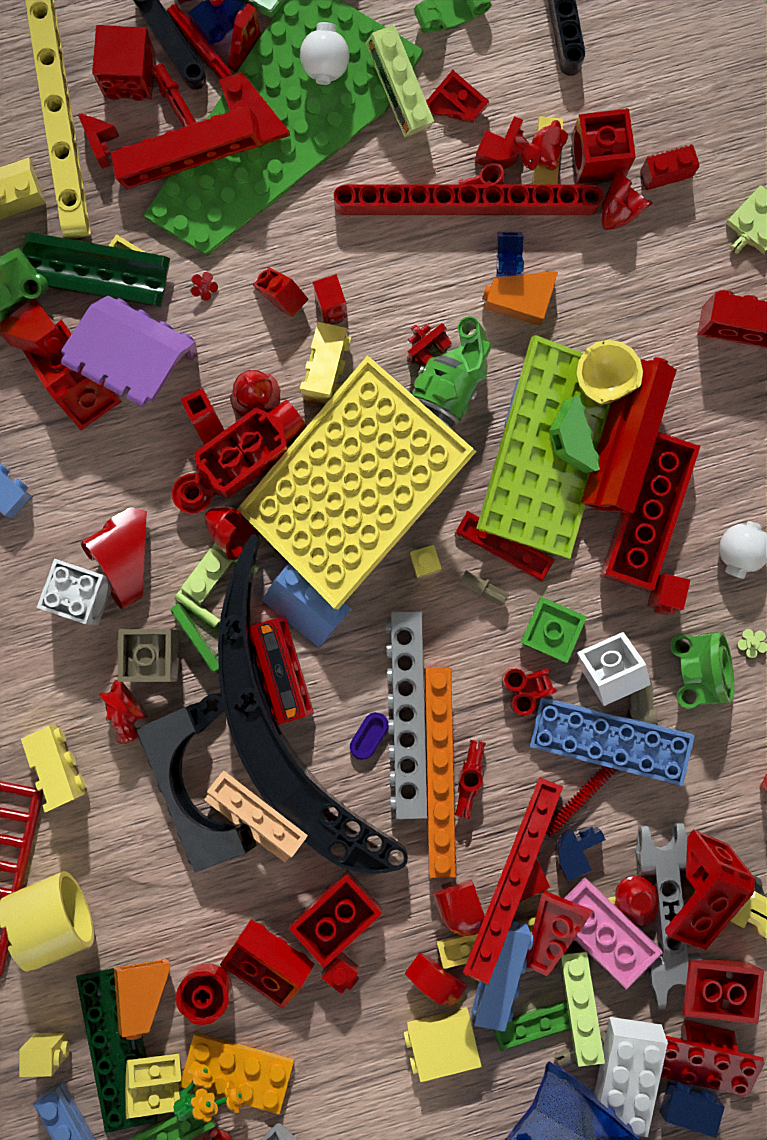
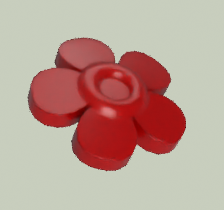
(203, 286)

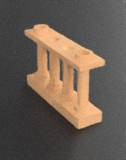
(265, 823)

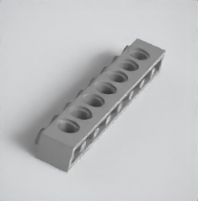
(415, 806)

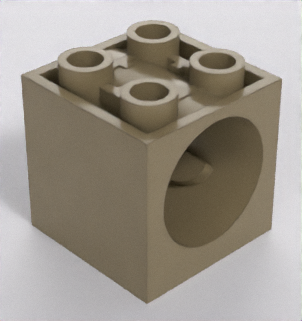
(148, 655)

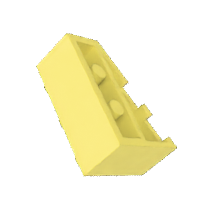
(325, 363)
(53, 766)

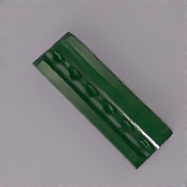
(98, 269)
(108, 1048)

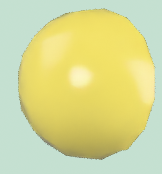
(609, 371)

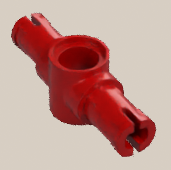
(468, 792)

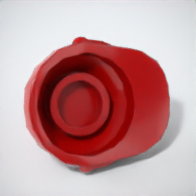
(637, 899)

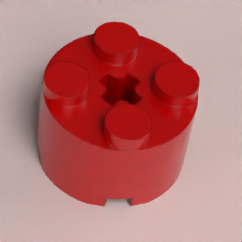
(193, 1004)

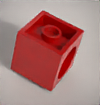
(123, 62)
(603, 145)

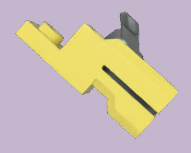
(754, 910)

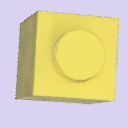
(425, 561)

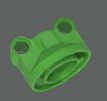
(14, 280)
(705, 669)

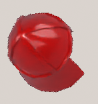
(622, 203)
(254, 390)
(229, 530)

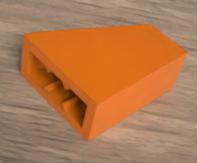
(521, 296)
(138, 995)

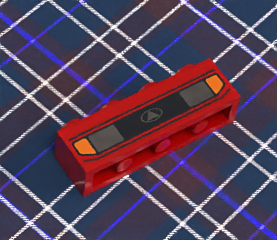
(281, 670)

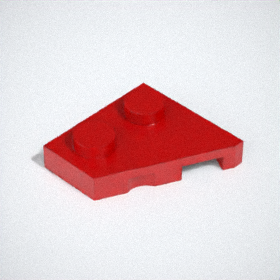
(457, 99)

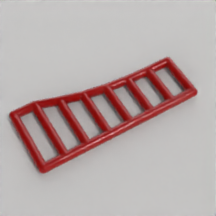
(24, 844)

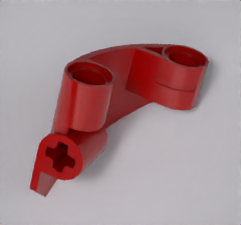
(121, 554)

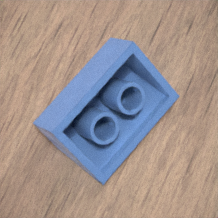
(303, 606)

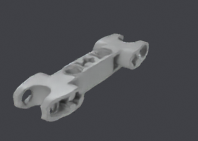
(665, 866)

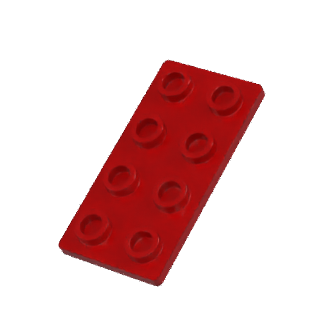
(710, 1059)

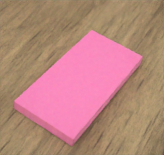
(612, 936)

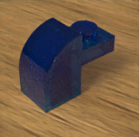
(509, 254)

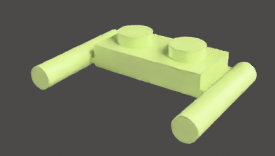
(203, 581)

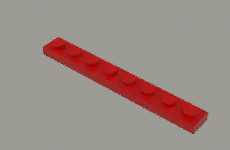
(512, 881)

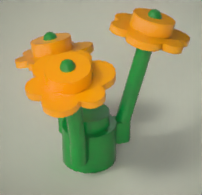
(202, 1103)

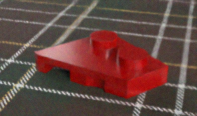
(244, 36)

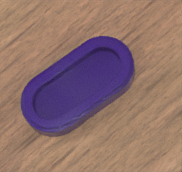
(369, 735)

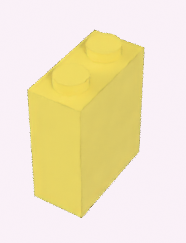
(442, 1045)

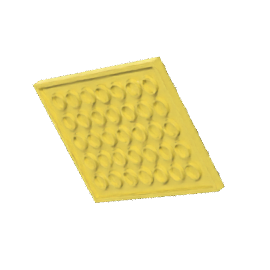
(355, 481)

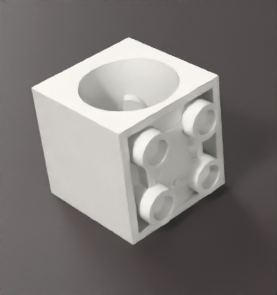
(75, 593)

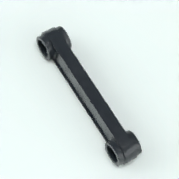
(172, 42)

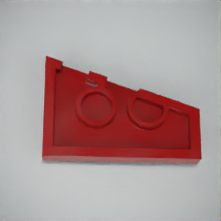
(241, 93)
(554, 930)

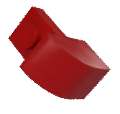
(496, 148)
(435, 981)

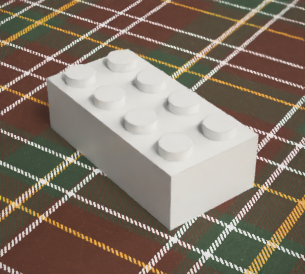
(632, 1071)

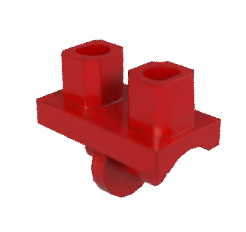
(436, 337)

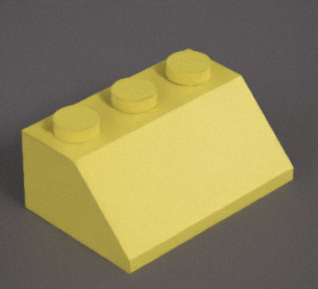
(19, 188)

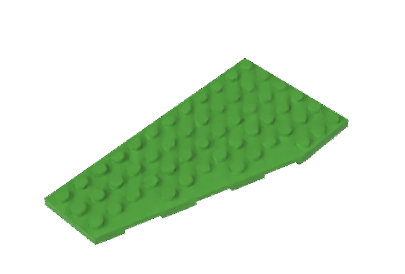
(221, 196)

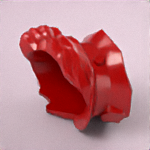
(123, 711)

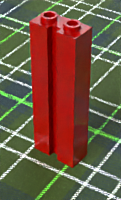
(629, 441)

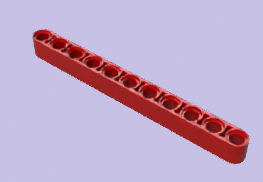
(479, 194)

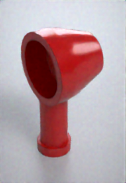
(487, 175)

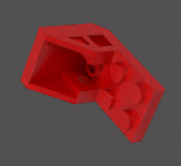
(76, 394)
(716, 897)

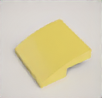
(152, 1085)

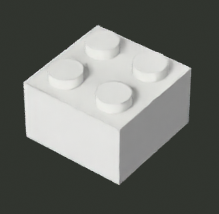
(614, 668)

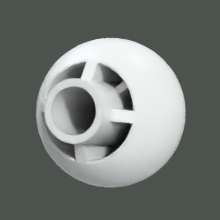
(324, 54)
(743, 549)

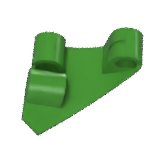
(446, 14)

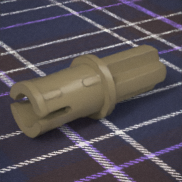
(484, 588)

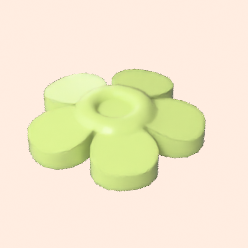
(752, 643)

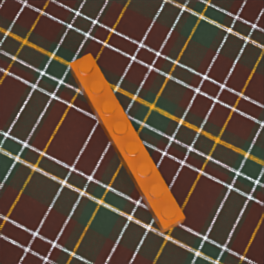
(439, 772)

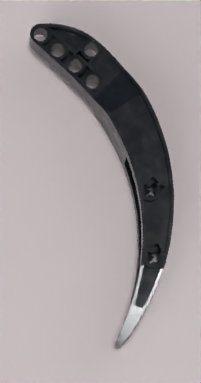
(268, 755)

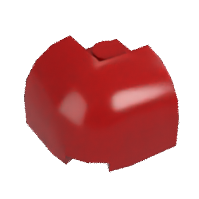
(460, 908)

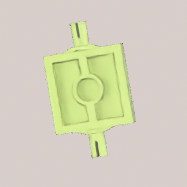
(751, 222)

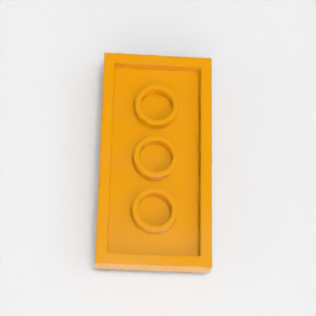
(255, 1072)

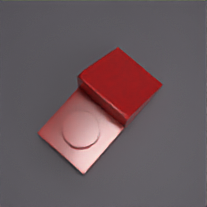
(98, 134)

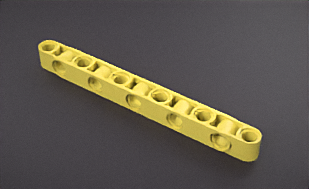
(59, 124)

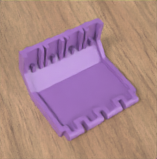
(125, 349)

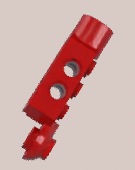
(238, 456)

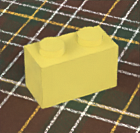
(43, 1054)

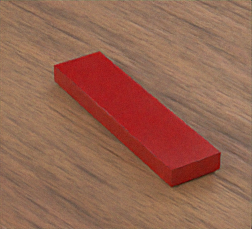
(516, 554)

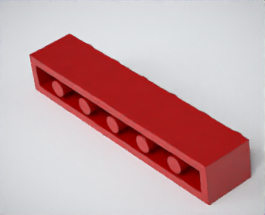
(186, 147)

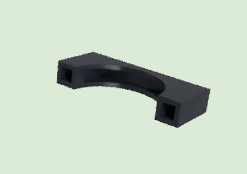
(203, 838)

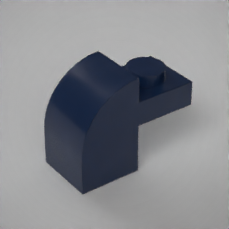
(570, 851)

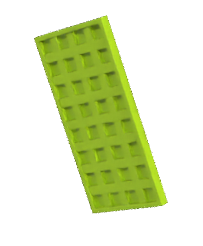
(531, 490)

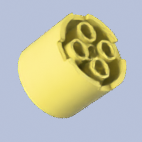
(46, 921)

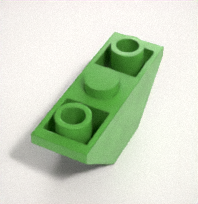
(573, 436)

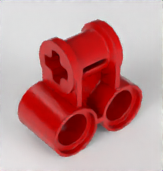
(529, 687)

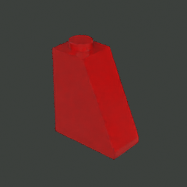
(33, 331)

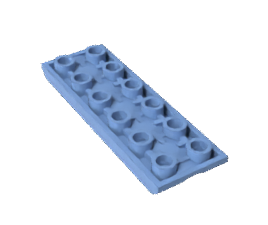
(612, 741)

